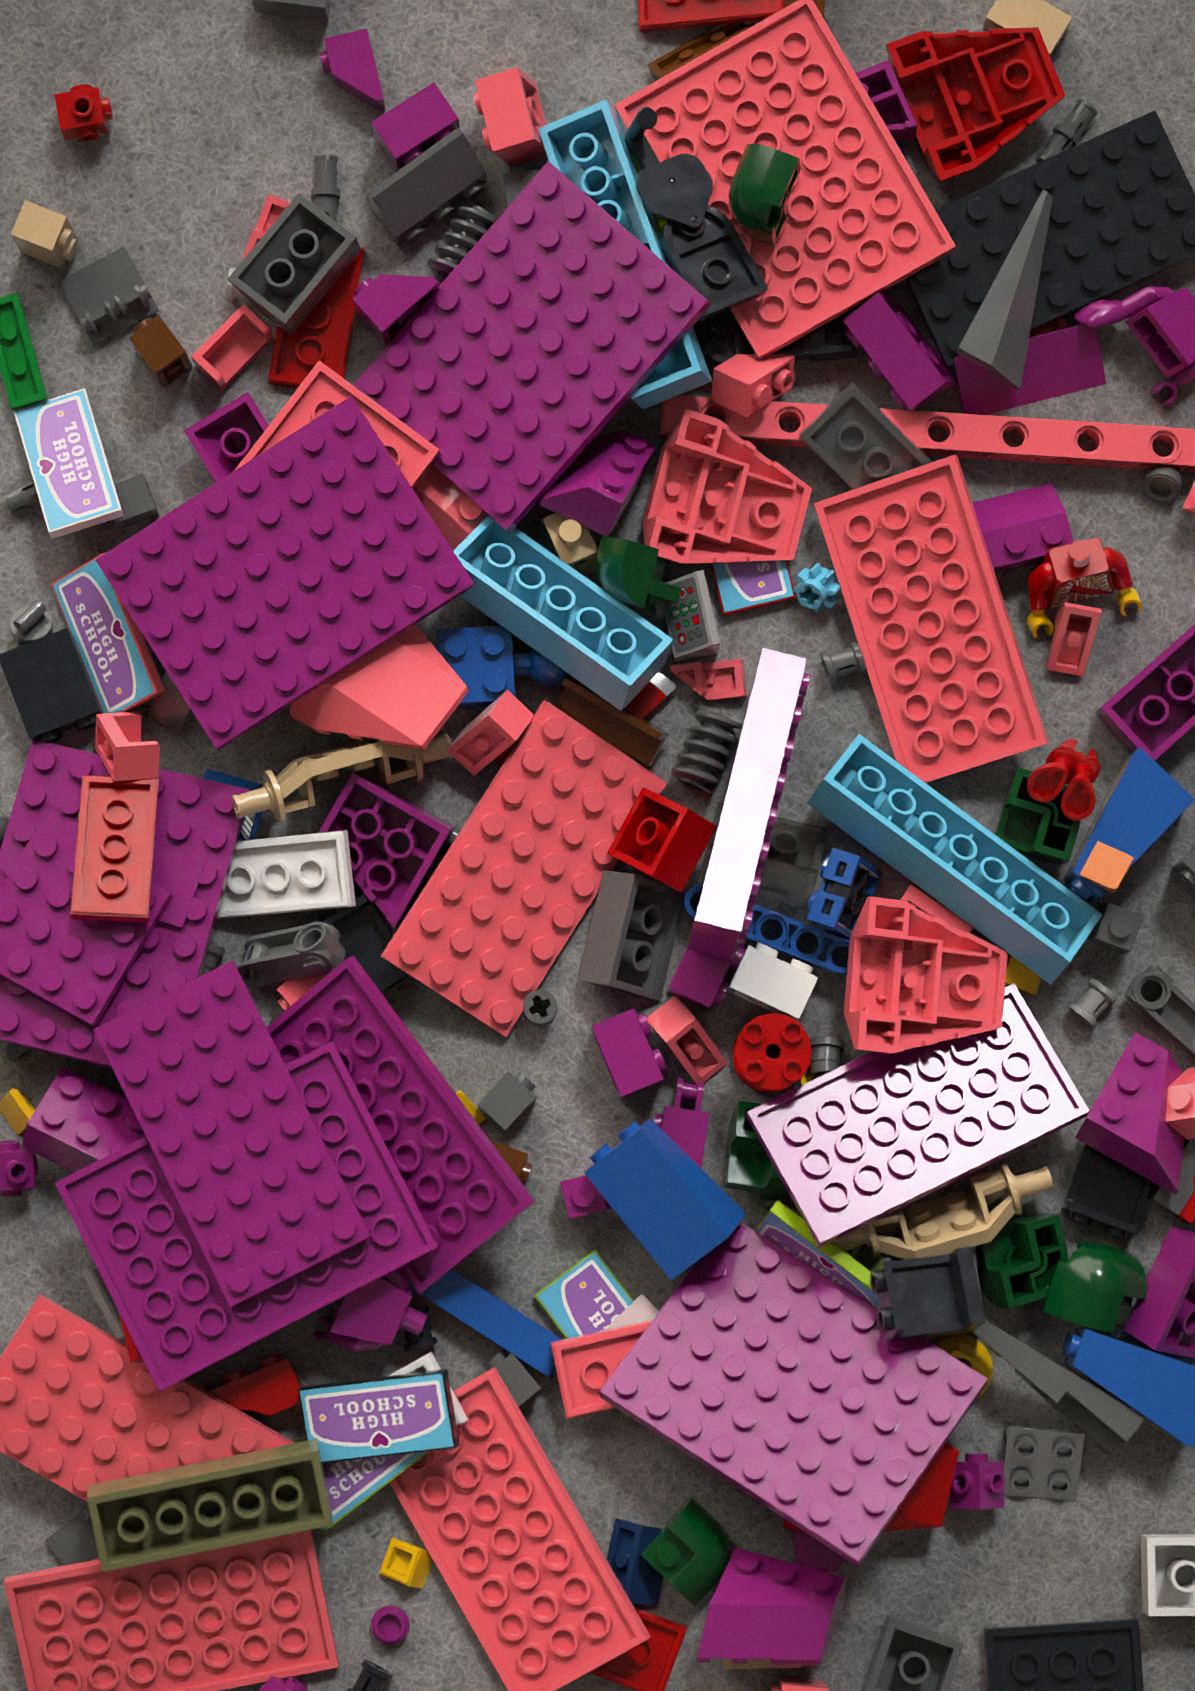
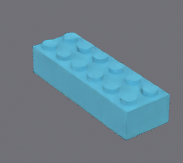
(561, 613)

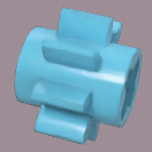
(817, 588)

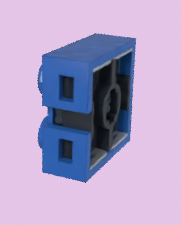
(843, 892)

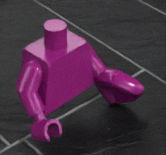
(1163, 326)
(373, 1315)

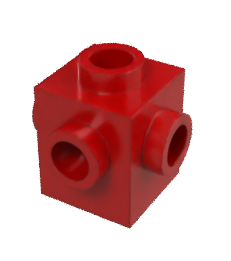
(83, 113)

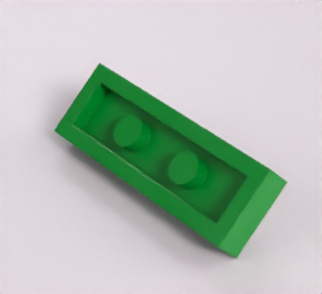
(18, 357)

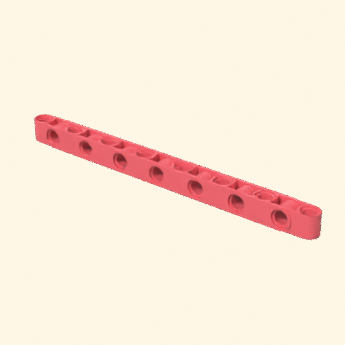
(971, 434)

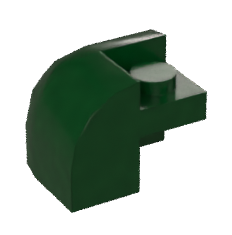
(762, 190)
(633, 574)
(1036, 826)
(747, 1161)
(1021, 1259)
(1096, 1287)
(690, 1551)

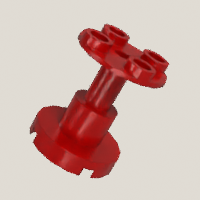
(784, 1036)

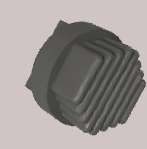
(31, 623)

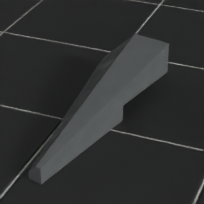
(1004, 320)
(1083, 1404)

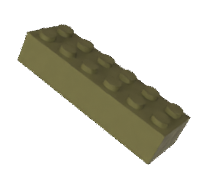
(209, 1505)

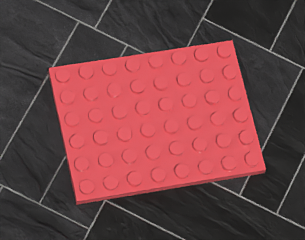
(856, 204)

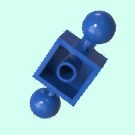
(487, 663)

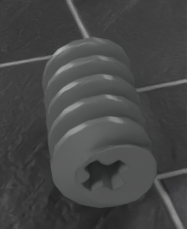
(465, 234)
(704, 750)

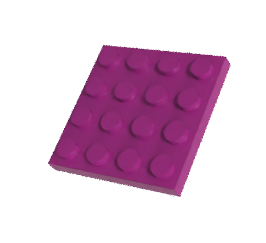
(47, 952)

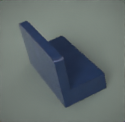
(635, 1574)

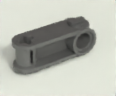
(291, 954)
(1169, 1011)

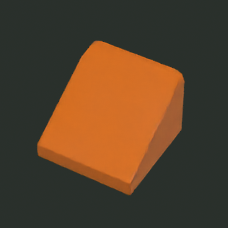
(1106, 866)

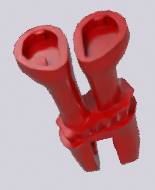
(1067, 767)

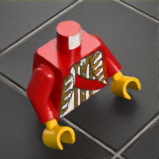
(1077, 574)

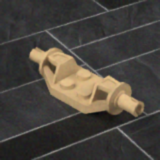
(326, 765)
(952, 1220)

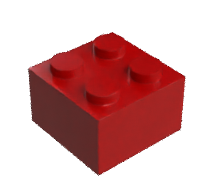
(662, 839)

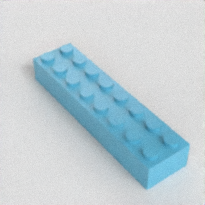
(596, 158)
(954, 859)

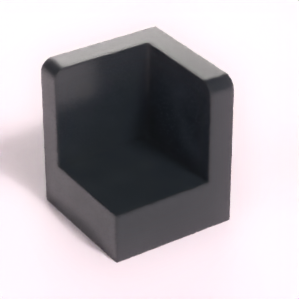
(831, 343)

